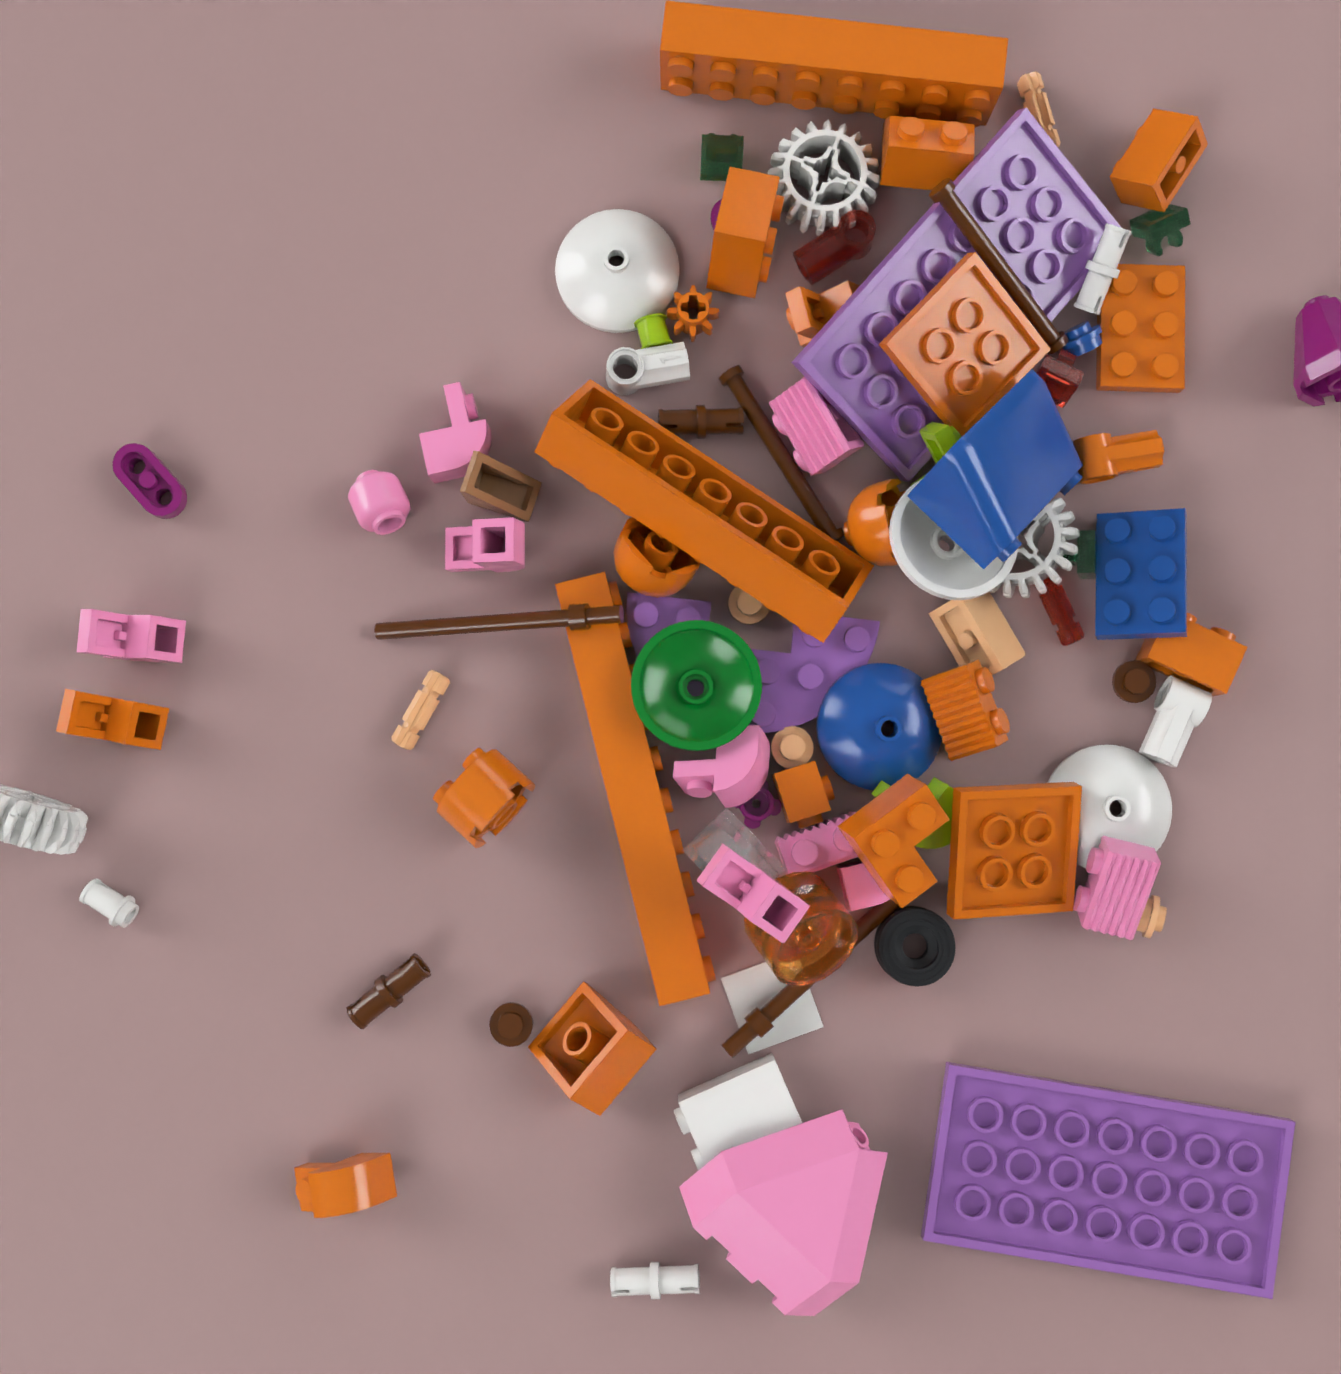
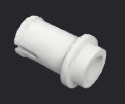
(109, 903)

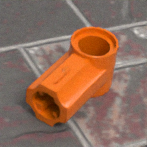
(1108, 456)

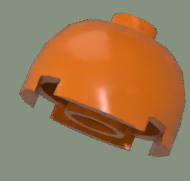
(870, 521)
(651, 563)

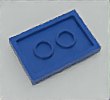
(1141, 574)

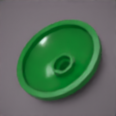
(702, 654)

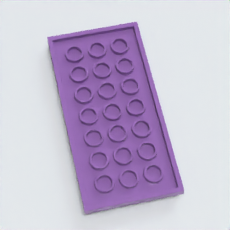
(1036, 218)
(1108, 1180)

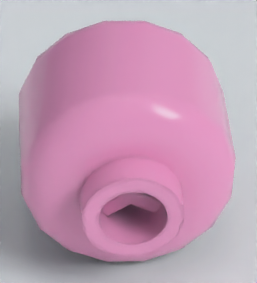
(379, 502)

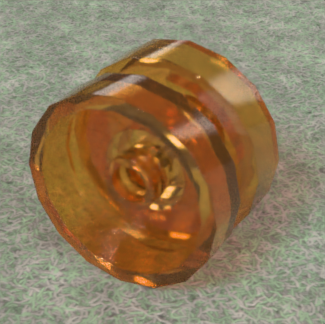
(819, 940)

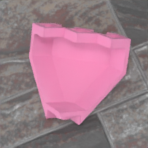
(793, 1209)

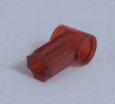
(834, 249)

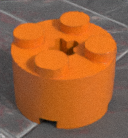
(483, 796)

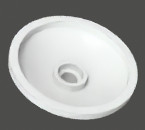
(611, 295)
(936, 571)
(1119, 775)

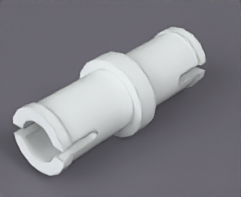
(1102, 268)
(655, 1280)

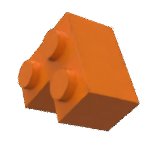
(744, 232)
(886, 834)

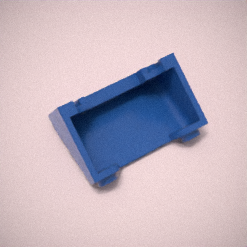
(1001, 473)

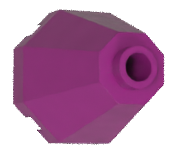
(1318, 351)

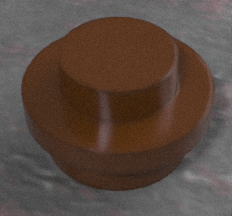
(1134, 681)
(511, 1024)

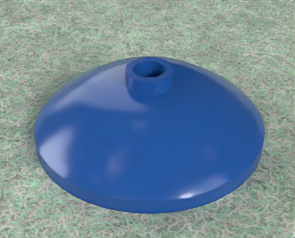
(852, 723)

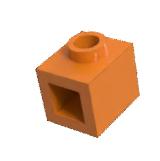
(803, 794)

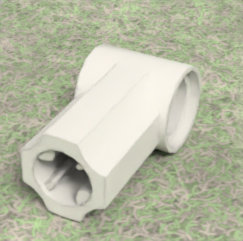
(652, 366)
(1179, 710)

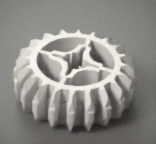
(834, 145)
(1043, 566)
(40, 822)

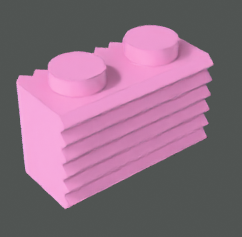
(814, 428)
(815, 847)
(1116, 887)

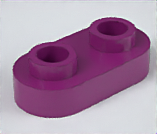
(151, 482)

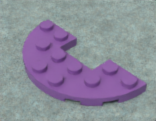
(790, 681)

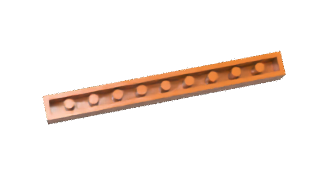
(636, 800)

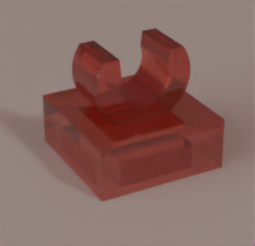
(1060, 376)

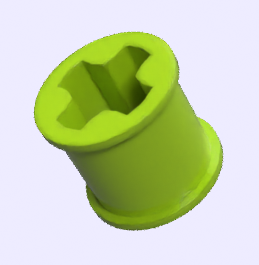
(653, 330)

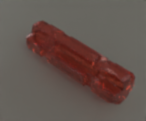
(1061, 613)

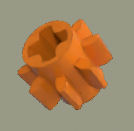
(693, 326)

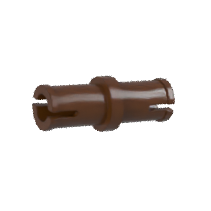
(702, 421)
(388, 991)

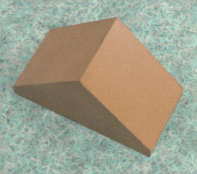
(499, 487)

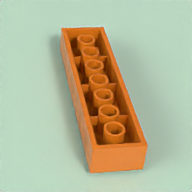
(830, 63)
(703, 509)

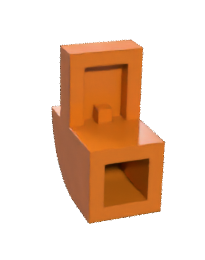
(811, 310)
(112, 719)
(345, 1185)

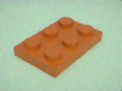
(1143, 330)

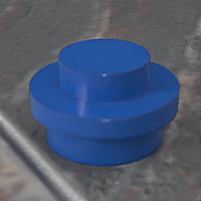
(1083, 338)

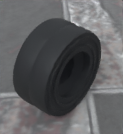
(939, 946)

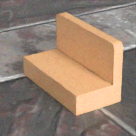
(978, 631)

